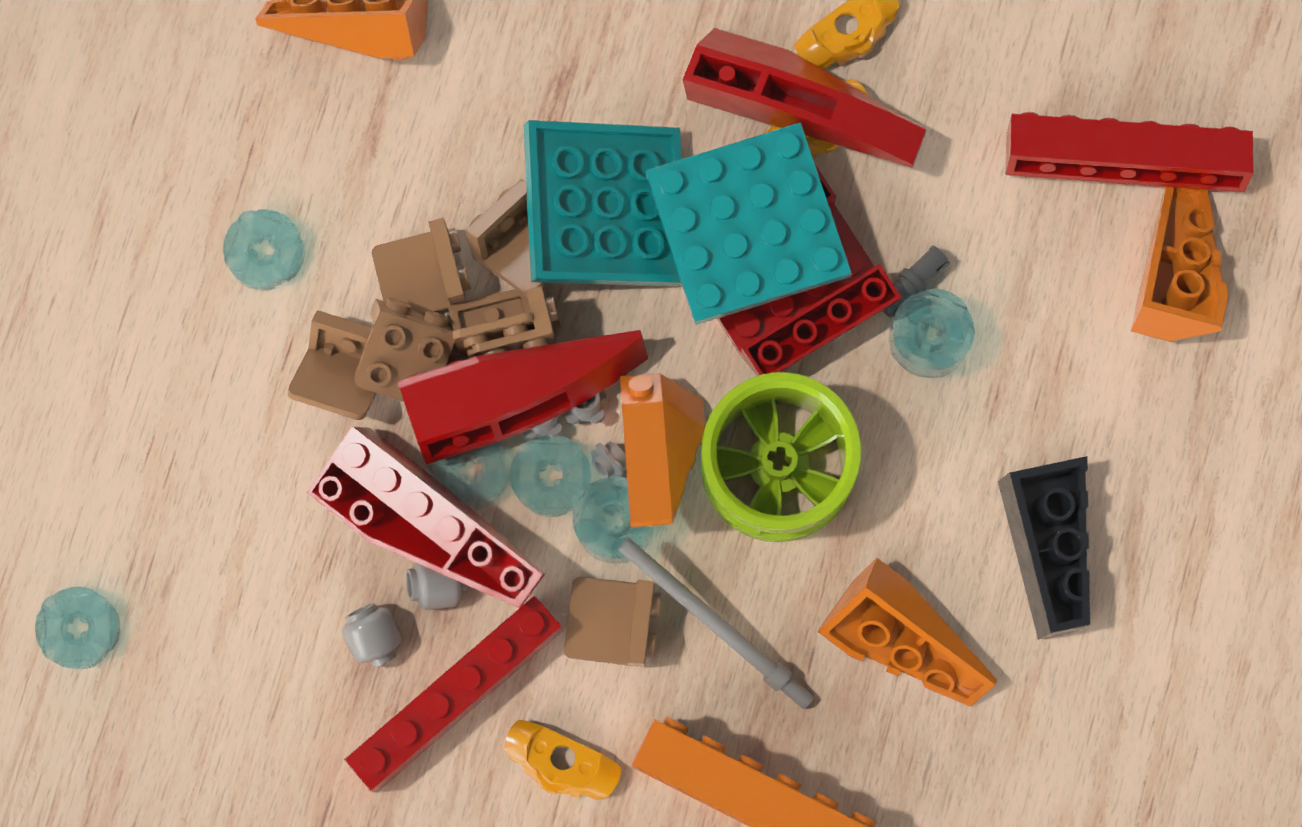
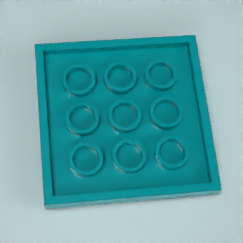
(594, 205)
(748, 223)

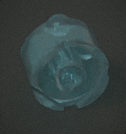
(912, 321)
(590, 526)

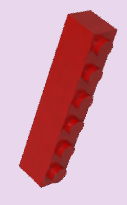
(1129, 152)
(454, 694)

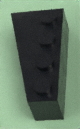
(1051, 542)

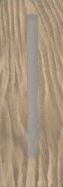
(775, 674)

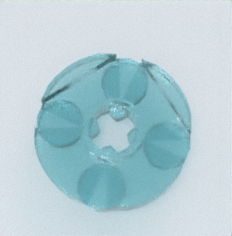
(274, 269)
(534, 458)
(489, 481)
(59, 612)

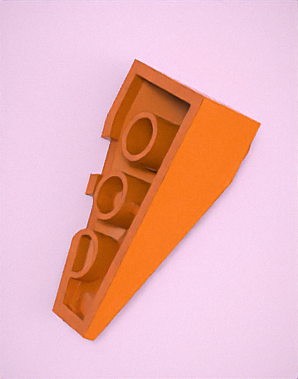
(361, 26)
(1182, 276)
(661, 443)
(897, 627)

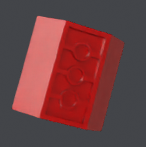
(794, 327)

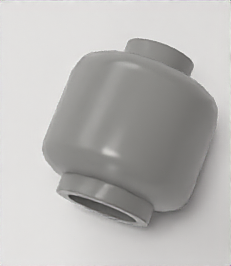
(432, 589)
(371, 634)

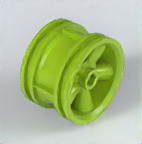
(757, 403)

